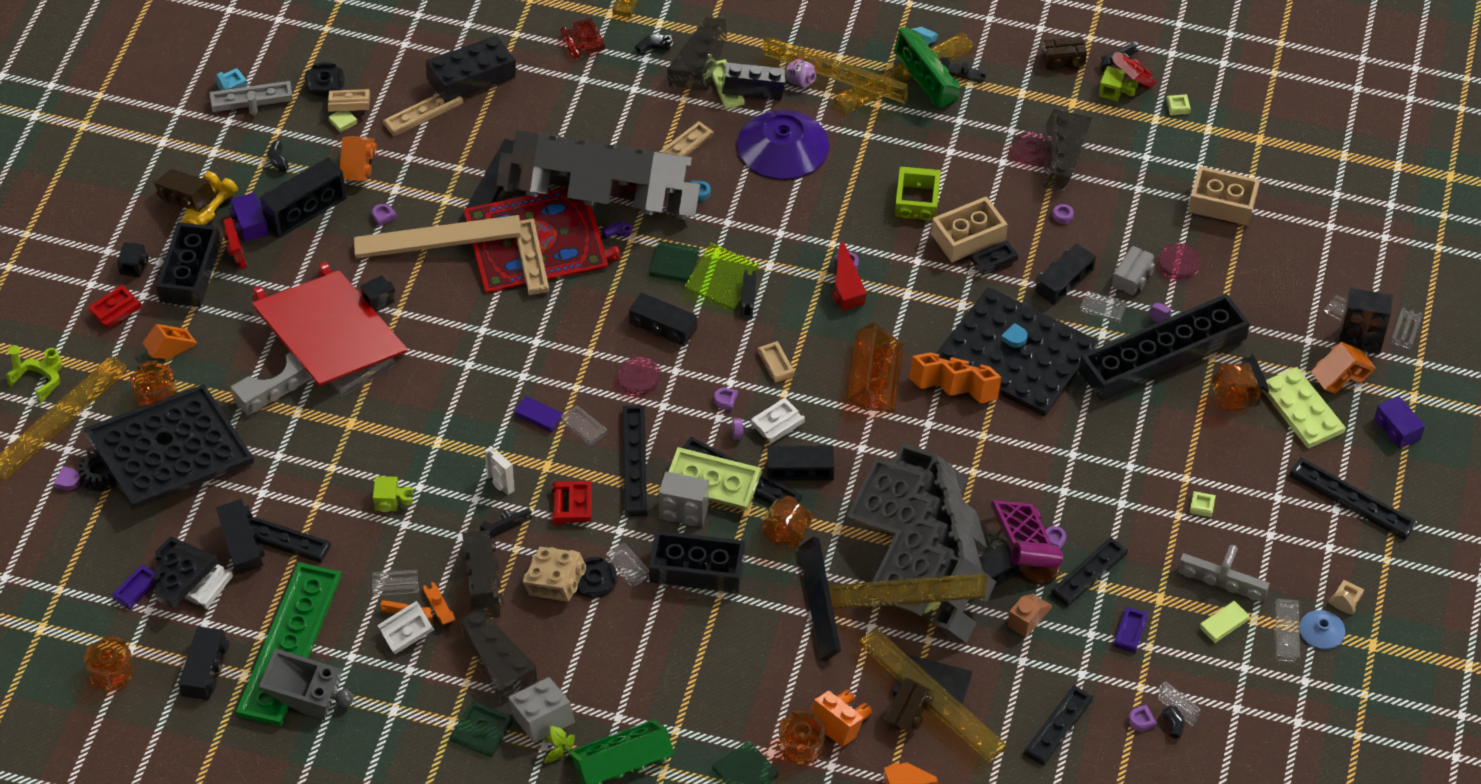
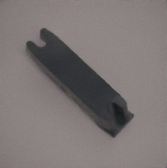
(1127, 50)
(963, 71)
(748, 294)
(1257, 371)
(508, 521)

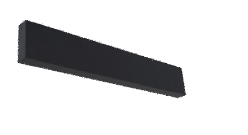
(487, 189)
(634, 461)
(766, 489)
(1353, 498)
(819, 599)

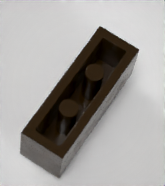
(184, 190)

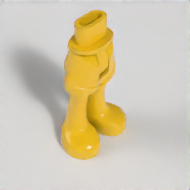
(225, 190)

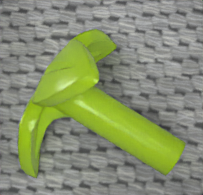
(559, 741)

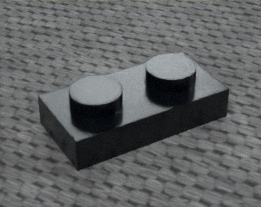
(994, 257)

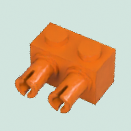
(840, 720)

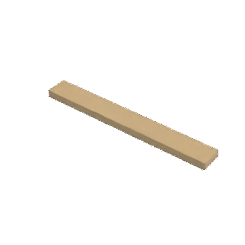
(437, 236)

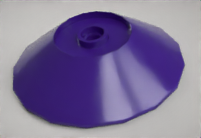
(783, 144)

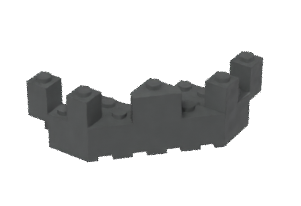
(592, 172)
(932, 527)

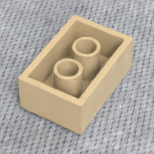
(1223, 195)
(969, 229)

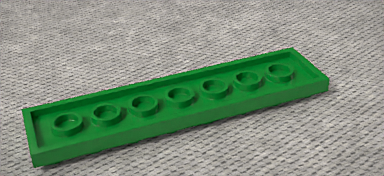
(292, 631)

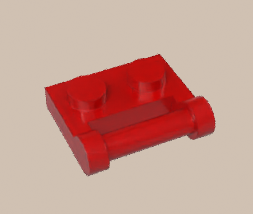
(1133, 69)
(579, 502)

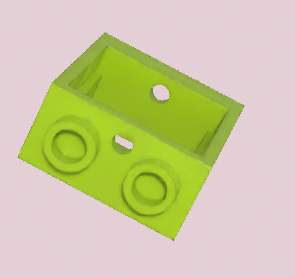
(917, 179)

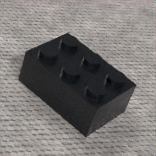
(1365, 320)

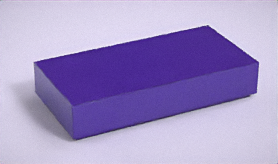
(538, 414)
(135, 587)
(1130, 630)

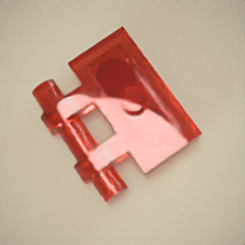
(588, 36)

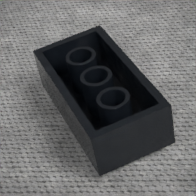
(470, 68)
(303, 197)
(188, 264)
(697, 561)

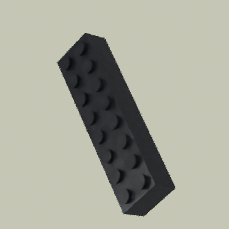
(1164, 347)

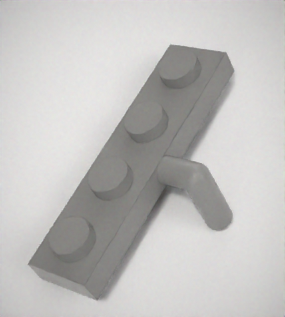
(251, 96)
(1223, 576)

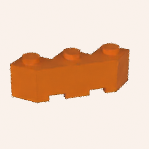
(955, 377)

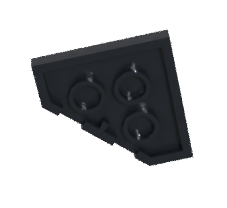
(180, 570)

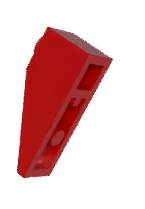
(848, 286)

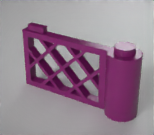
(1030, 551)

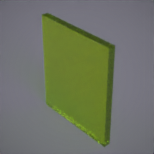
(720, 276)

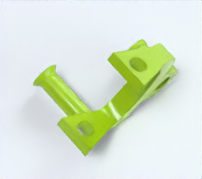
(48, 367)

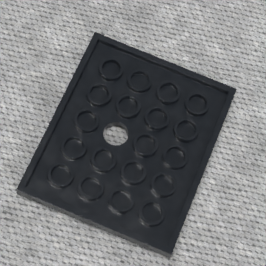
(1032, 373)
(201, 446)

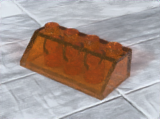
(875, 369)

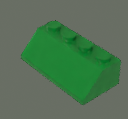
(926, 68)
(622, 753)

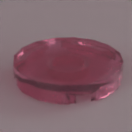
(1025, 151)
(1179, 261)
(638, 376)

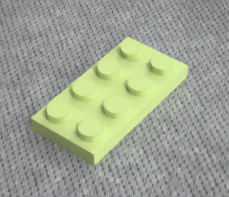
(1303, 408)
(729, 481)

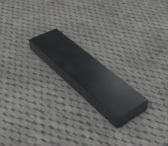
(290, 540)
(1089, 571)
(1058, 725)

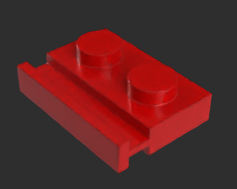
(234, 248)
(114, 307)

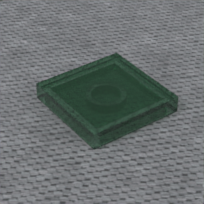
(674, 261)
(481, 729)
(745, 766)

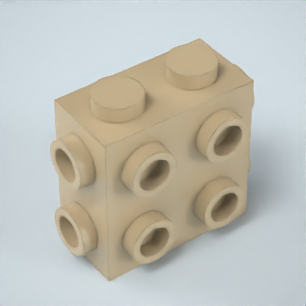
(554, 574)

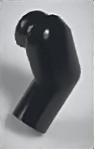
(1177, 719)

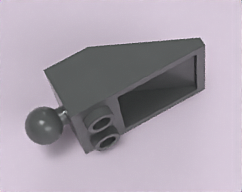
(296, 681)

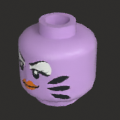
(800, 73)

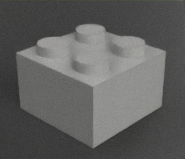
(683, 499)
(540, 708)

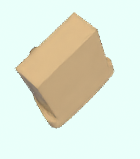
(1346, 597)

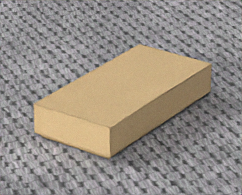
(776, 362)

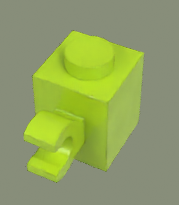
(1114, 83)
(388, 493)

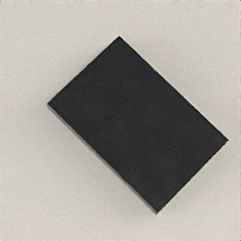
(951, 678)

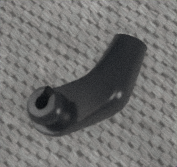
(654, 41)
(275, 157)

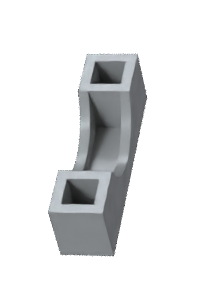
(254, 394)

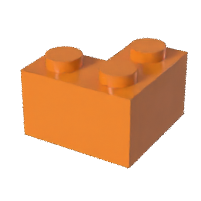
(356, 156)
(1341, 365)

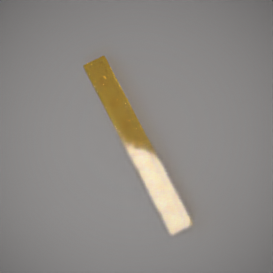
(837, 69)
(857, 97)
(60, 415)
(909, 591)
(944, 704)

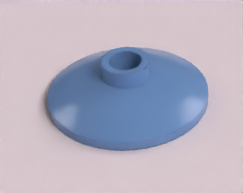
(1318, 636)

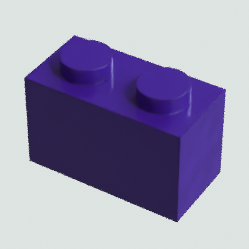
(249, 217)
(1399, 422)

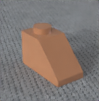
(1027, 614)

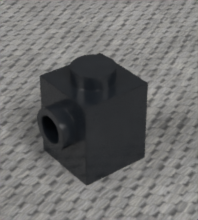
(132, 259)
(378, 293)

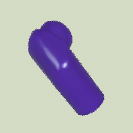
(617, 228)

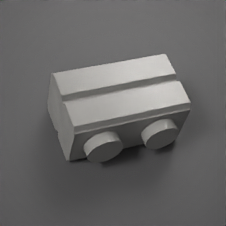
(1133, 271)

